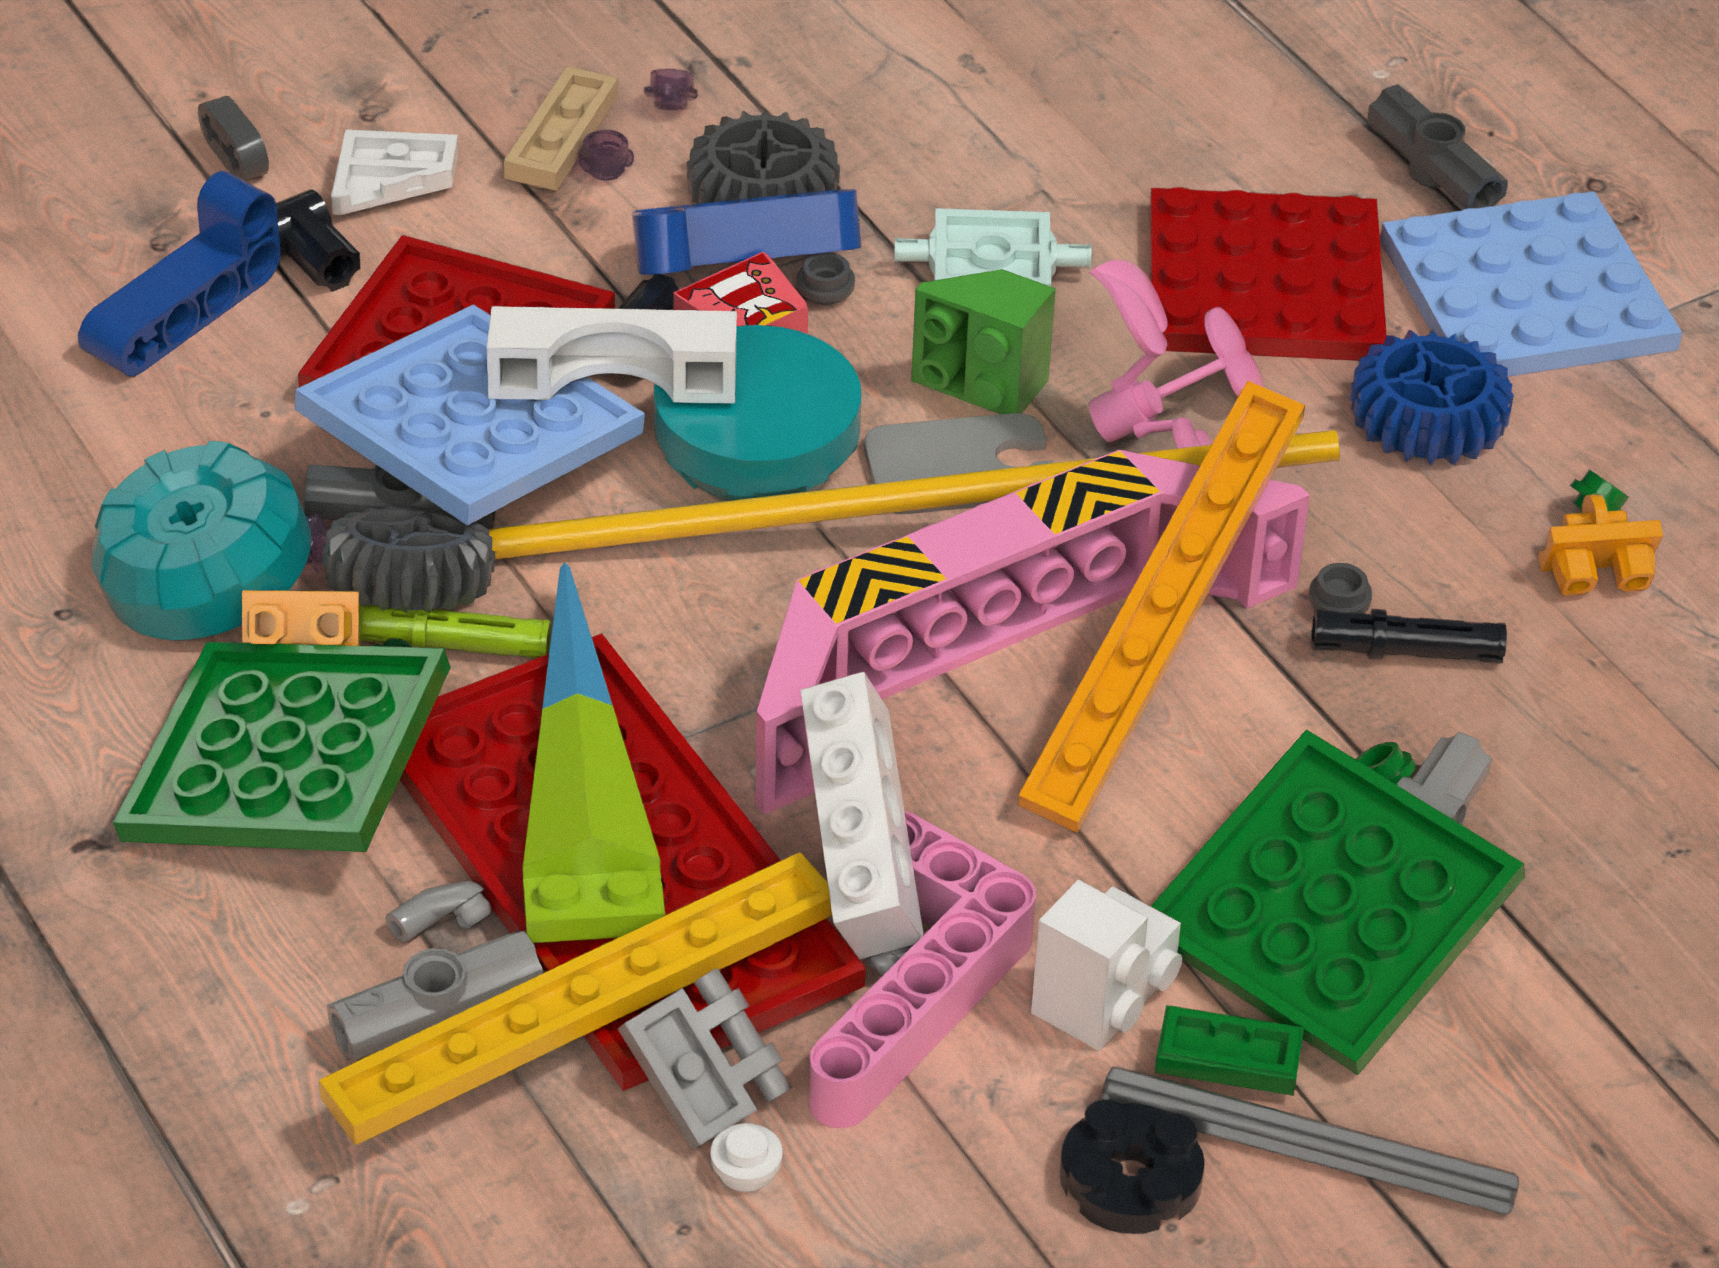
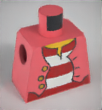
(752, 289)

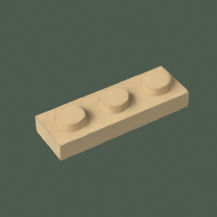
(559, 127)

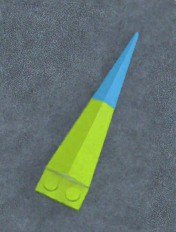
(588, 837)

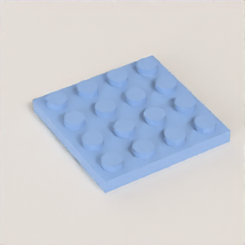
(1532, 283)
(429, 419)

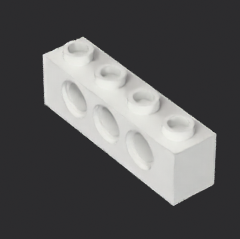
(861, 816)

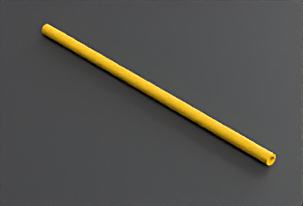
(831, 503)

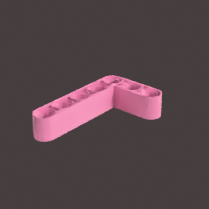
(977, 934)

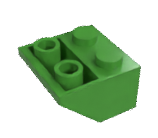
(984, 338)

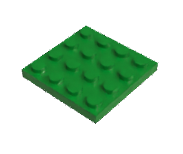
(284, 746)
(1335, 899)

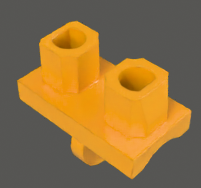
(1601, 541)
(300, 617)

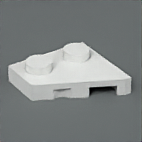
(391, 167)

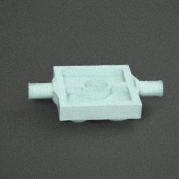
(990, 241)

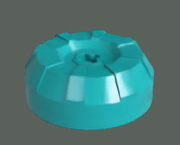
(788, 425)
(193, 536)

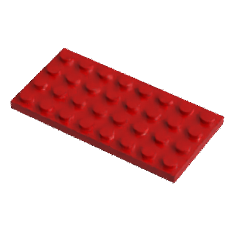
(476, 790)

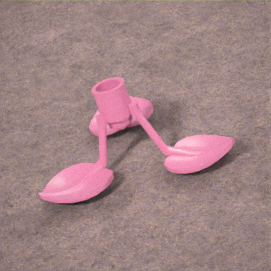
(1134, 404)

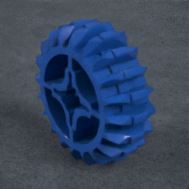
(1431, 397)

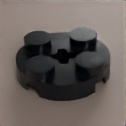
(1133, 1133)

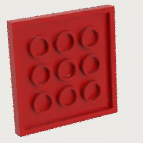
(1285, 267)
(427, 283)

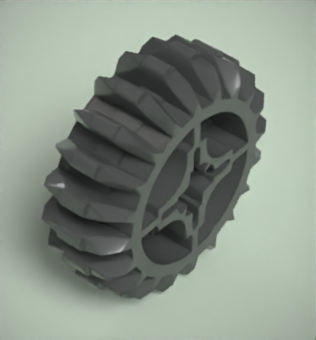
(760, 159)
(408, 558)

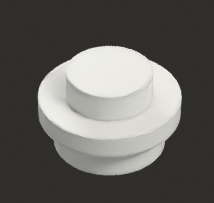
(746, 1156)

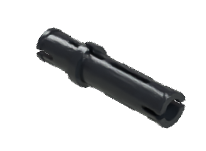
(1399, 635)

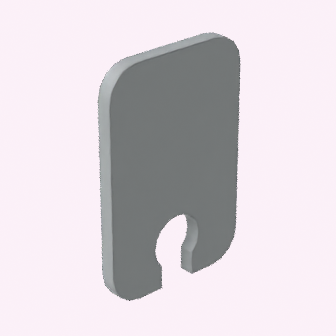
(948, 448)

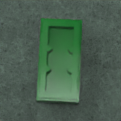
(1229, 1050)

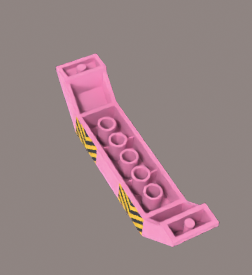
(992, 582)

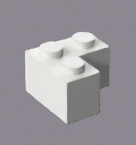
(1101, 962)

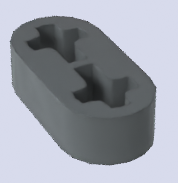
(233, 138)

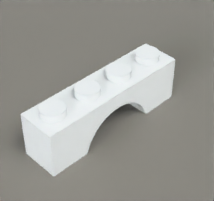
(545, 348)

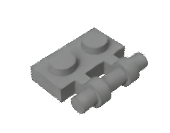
(688, 1065)

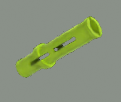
(457, 631)

